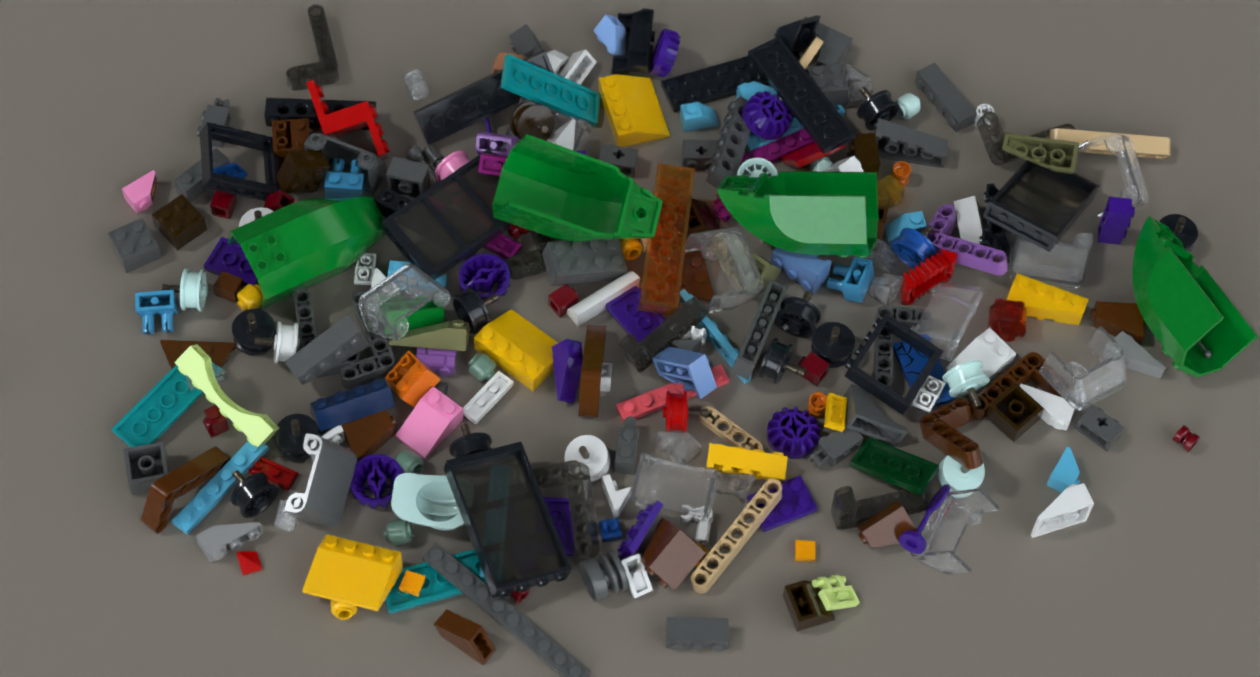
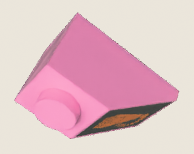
(141, 192)

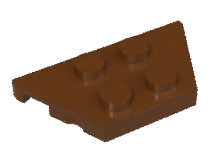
(696, 277)
(215, 350)

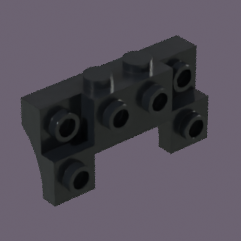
(639, 48)
(995, 235)

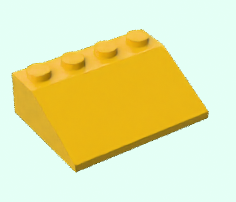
(632, 109)
(517, 348)
(353, 572)

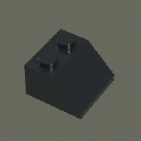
(798, 33)

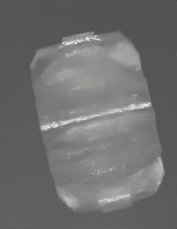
(416, 85)

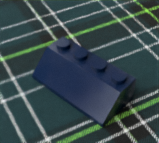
(352, 404)

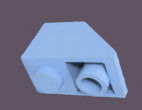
(612, 34)

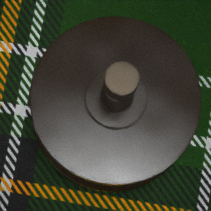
(532, 120)

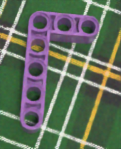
(968, 253)

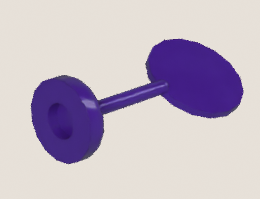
(914, 541)

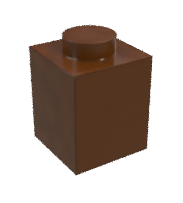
(228, 286)

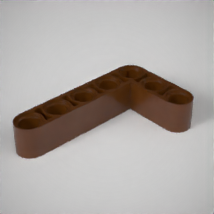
(592, 371)
(1027, 372)
(940, 431)
(178, 483)

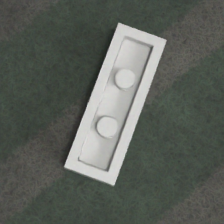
(487, 397)

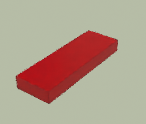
(277, 474)

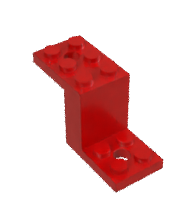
(348, 119)

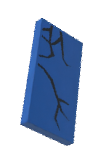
(912, 363)

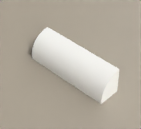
(577, 67)
(969, 219)
(596, 302)

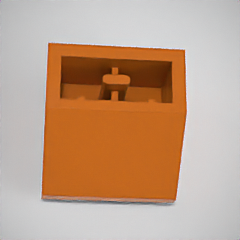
(411, 379)

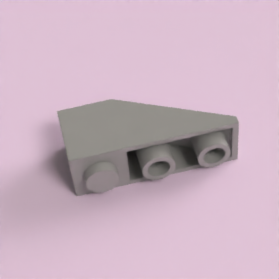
(1138, 357)
(224, 538)

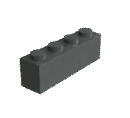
(945, 97)

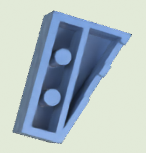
(803, 268)
(686, 368)

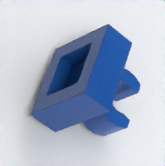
(610, 529)

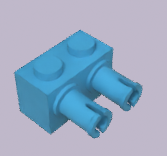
(344, 184)
(856, 281)
(154, 304)

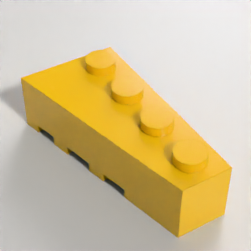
(1047, 301)
(743, 461)

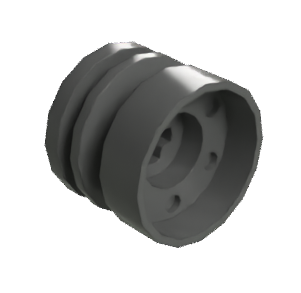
(606, 574)

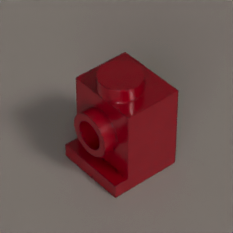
(214, 421)

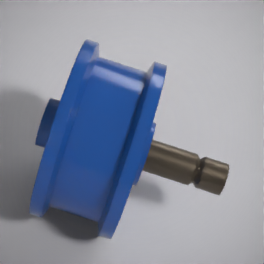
(914, 246)

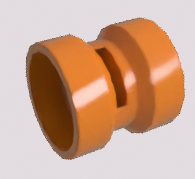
(901, 172)
(817, 404)

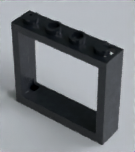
(234, 184)
(877, 388)

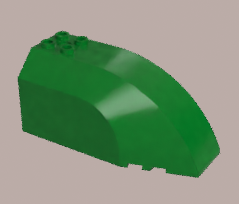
(571, 195)
(807, 210)
(308, 243)
(1185, 304)

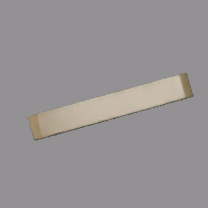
(1144, 145)
(739, 526)

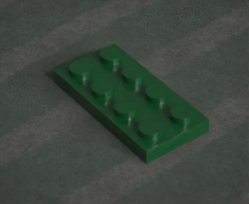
(894, 466)

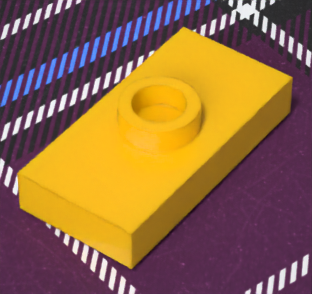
(835, 412)

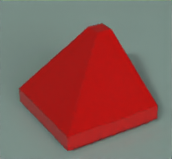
(249, 562)

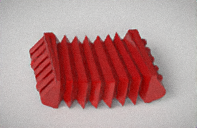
(926, 275)

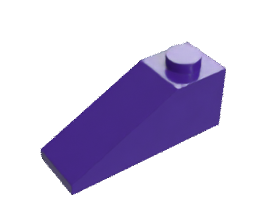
(567, 368)

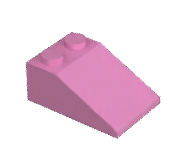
(430, 422)

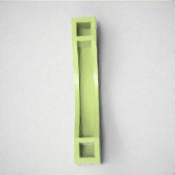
(198, 368)

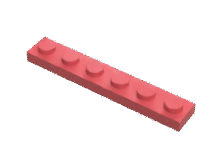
(656, 399)

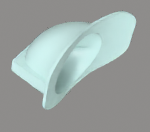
(425, 501)

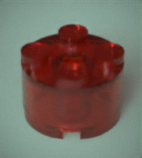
(1008, 319)

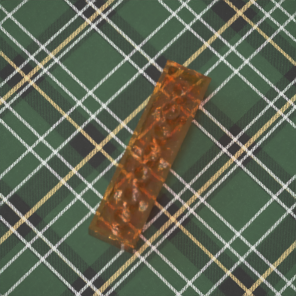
(667, 248)

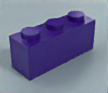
(1115, 220)

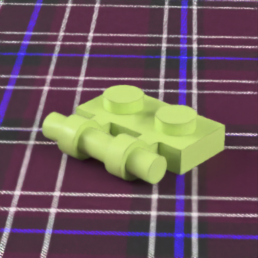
(837, 597)

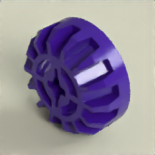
(664, 53)
(761, 118)
(482, 272)
(787, 443)
(370, 468)

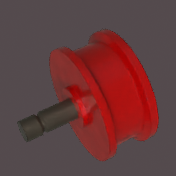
(677, 411)

